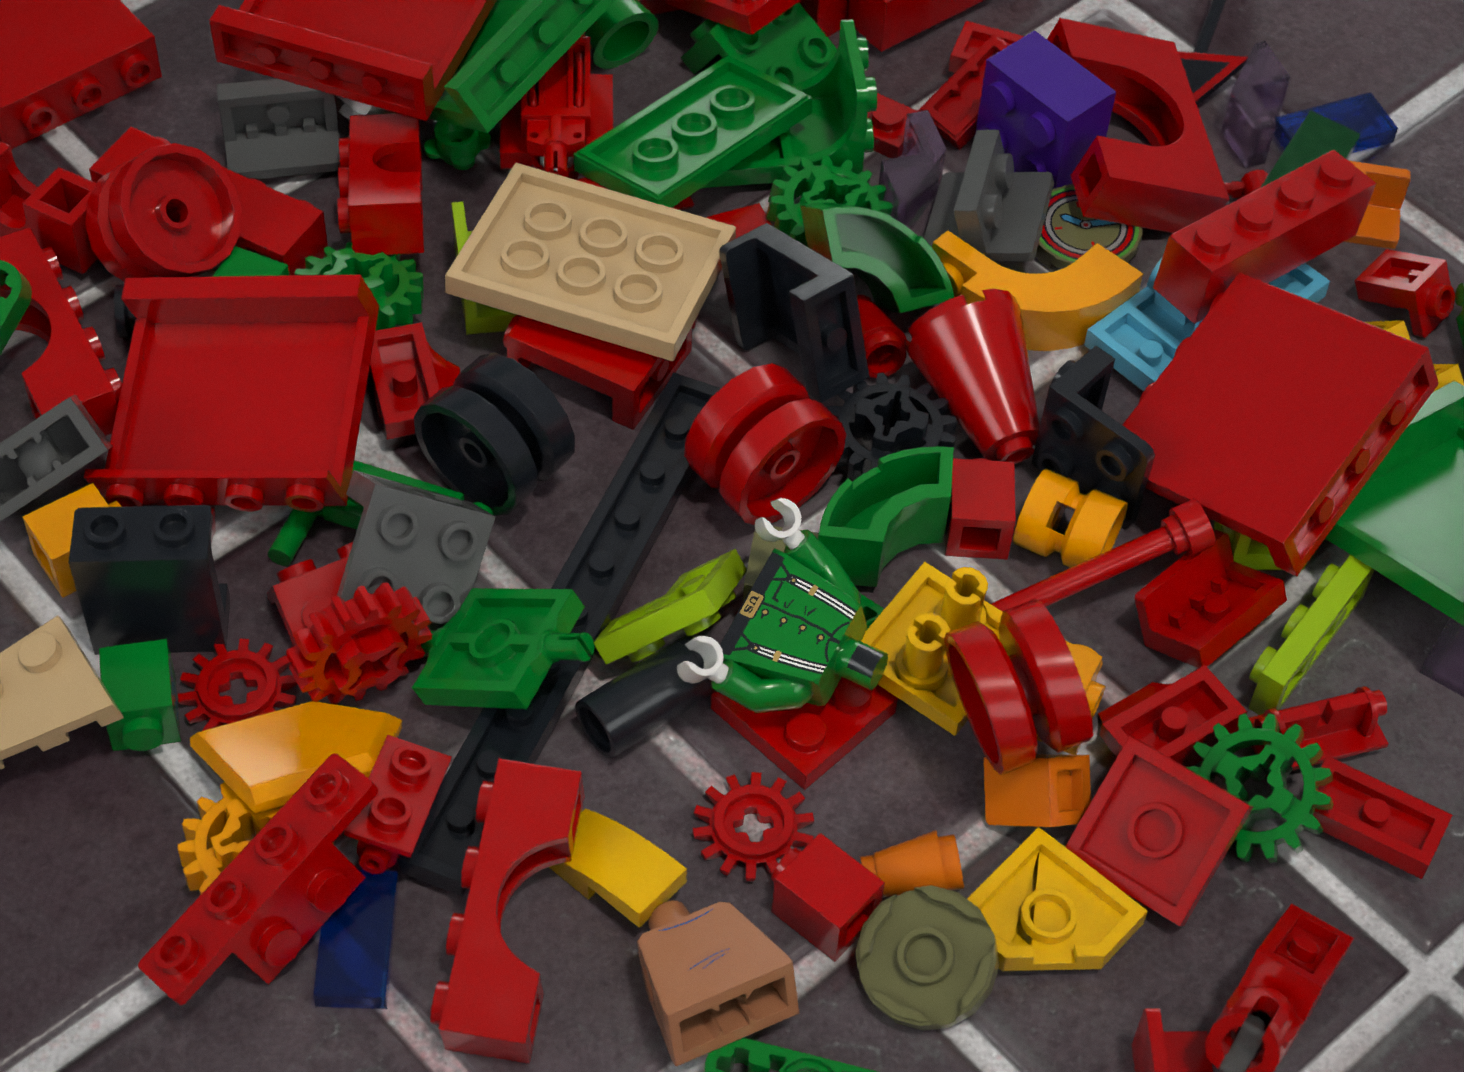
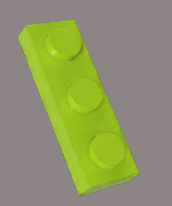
(1308, 634)

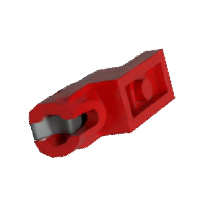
(1276, 993)

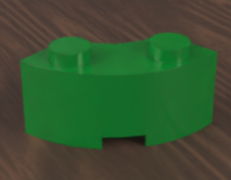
(882, 251)
(888, 511)

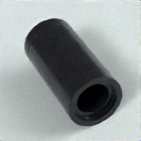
(641, 699)

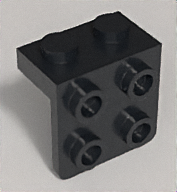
(1085, 441)

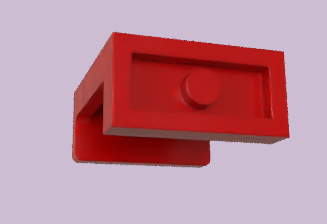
(617, 371)

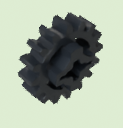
(889, 420)

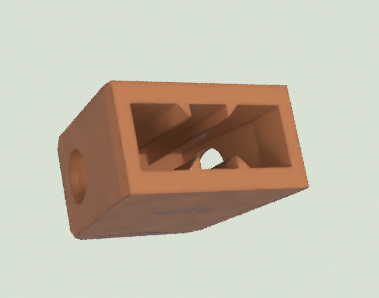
(712, 978)

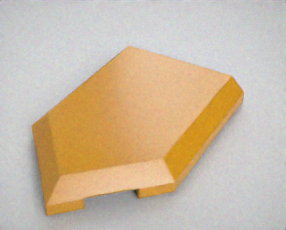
(278, 751)

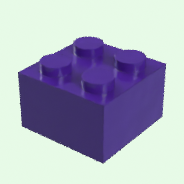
(1043, 106)

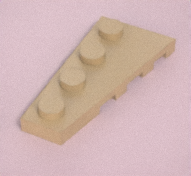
(48, 691)

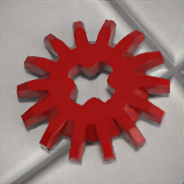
(217, 678)
(769, 808)

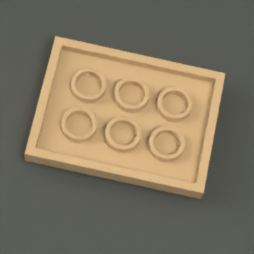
(591, 261)

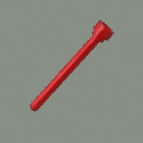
(1182, 531)

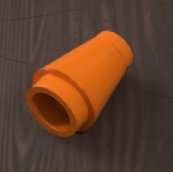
(918, 863)

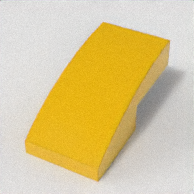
(621, 868)

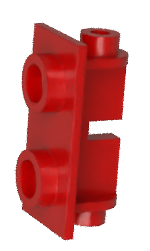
(1339, 724)
(395, 817)

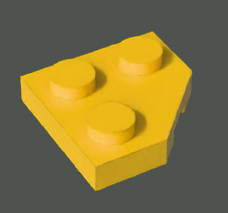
(1054, 910)

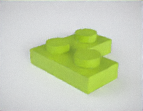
(688, 605)

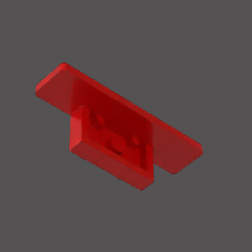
(271, 891)

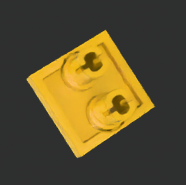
(914, 634)

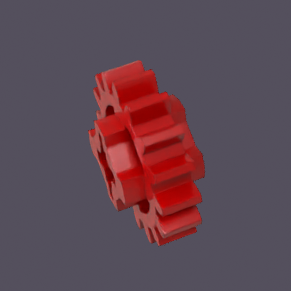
(359, 643)

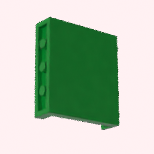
(510, 56)
(1412, 508)

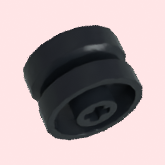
(495, 433)

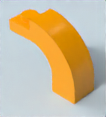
(1054, 304)

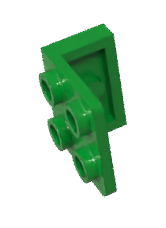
(785, 49)

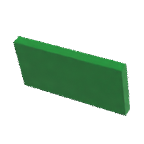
(693, 133)

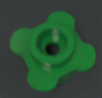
(456, 145)

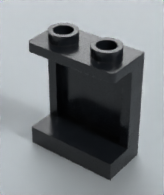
(800, 300)
(149, 577)

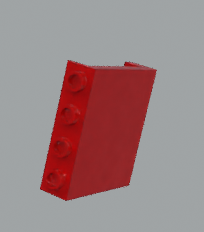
(356, 49)
(67, 61)
(241, 392)
(1279, 415)

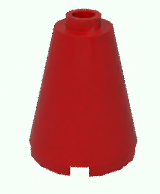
(982, 368)

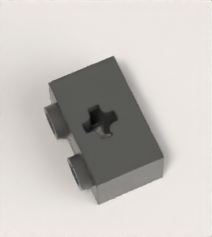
(47, 453)

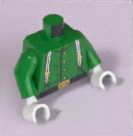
(792, 631)

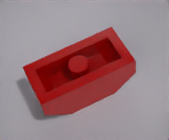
(405, 375)
(1173, 716)

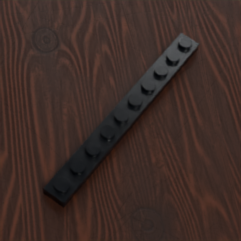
(601, 576)

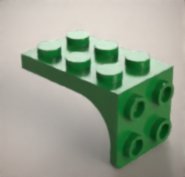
(834, 128)

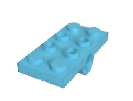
(1149, 328)

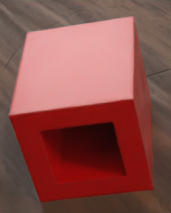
(981, 509)
(825, 895)

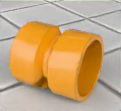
(1090, 531)

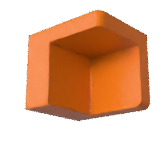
(1382, 217)
(1041, 794)

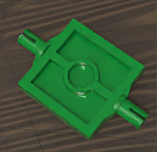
(501, 647)

